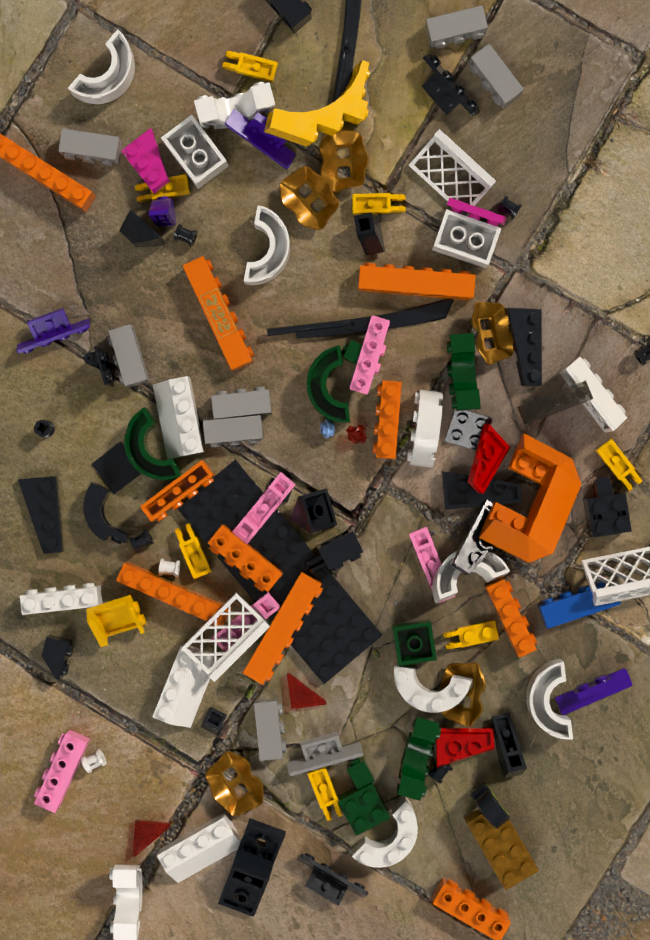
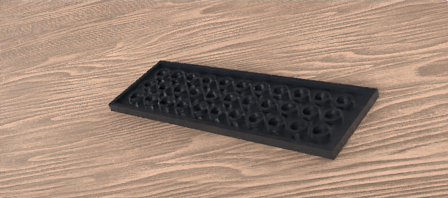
(336, 625)

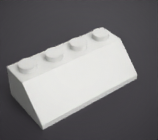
(602, 406)
(178, 417)
(183, 689)
(199, 848)

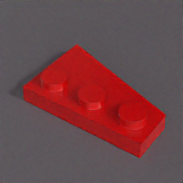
(487, 458)
(462, 743)

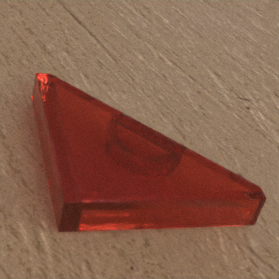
(301, 695)
(146, 832)

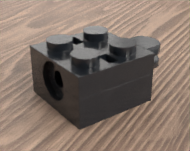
(608, 509)
(336, 551)

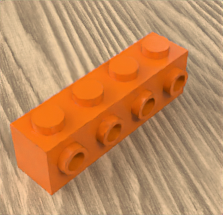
(388, 419)
(178, 490)
(245, 558)
(510, 617)
(470, 909)

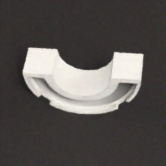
(114, 81)
(216, 111)
(278, 253)
(427, 428)
(446, 576)
(538, 698)
(427, 699)
(394, 848)
(128, 901)

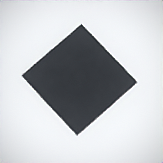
(116, 468)

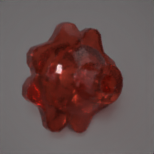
(356, 434)

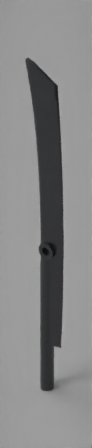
(348, 46)
(422, 314)

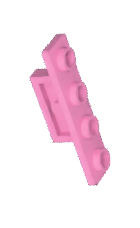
(369, 355)

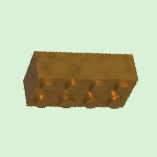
(502, 849)

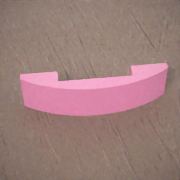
(264, 508)
(426, 553)
(264, 607)

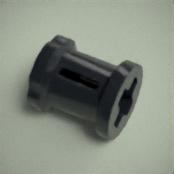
(509, 207)
(185, 235)
(639, 355)
(48, 432)
(141, 540)
(439, 773)

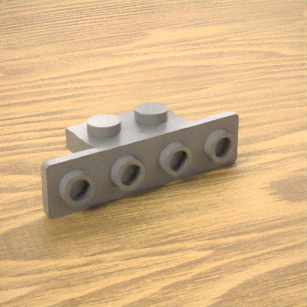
(323, 752)

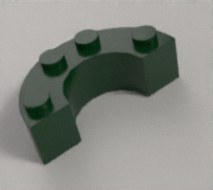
(463, 372)
(317, 389)
(138, 453)
(415, 758)

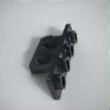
(444, 89)
(328, 883)

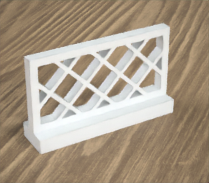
(462, 159)
(623, 591)
(237, 648)

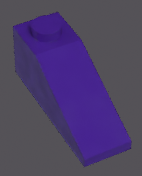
(163, 212)

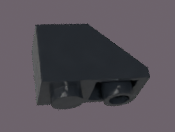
(369, 233)
(56, 655)

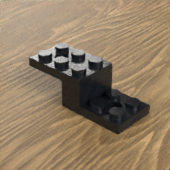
(252, 867)

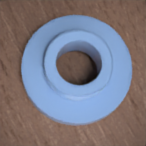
(327, 428)

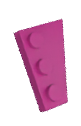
(146, 160)
(476, 212)

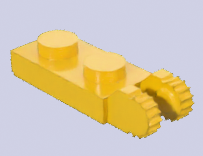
(251, 66)
(176, 187)
(376, 203)
(618, 463)
(193, 553)
(473, 634)
(324, 791)

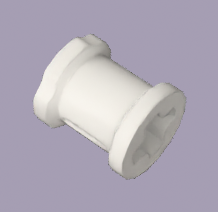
(169, 568)
(93, 761)

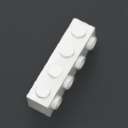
(60, 600)

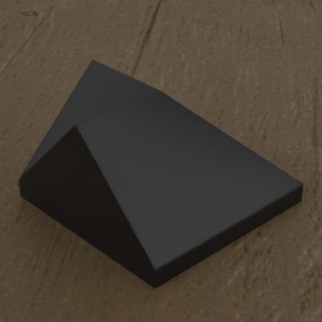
(140, 232)
(314, 511)

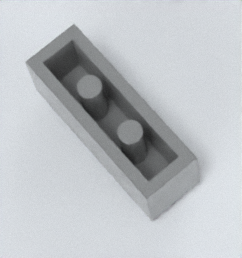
(456, 27)
(495, 76)
(90, 147)
(128, 356)
(241, 403)
(233, 430)
(269, 729)

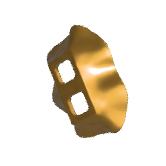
(357, 160)
(301, 207)
(498, 331)
(460, 714)
(223, 790)

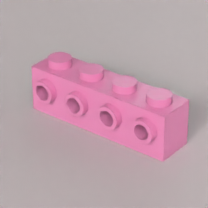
(62, 771)

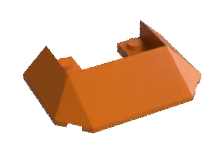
(539, 532)

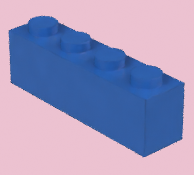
(571, 606)

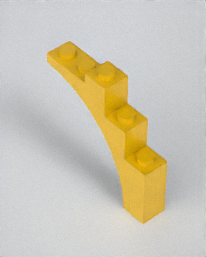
(304, 126)

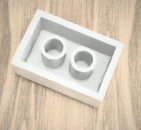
(194, 151)
(466, 239)

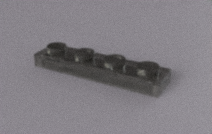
(555, 402)

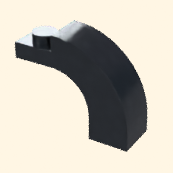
(95, 517)

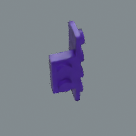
(253, 132)
(50, 328)
(593, 691)

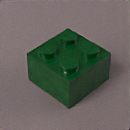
(414, 642)
(363, 808)

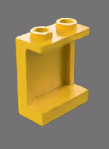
(115, 618)

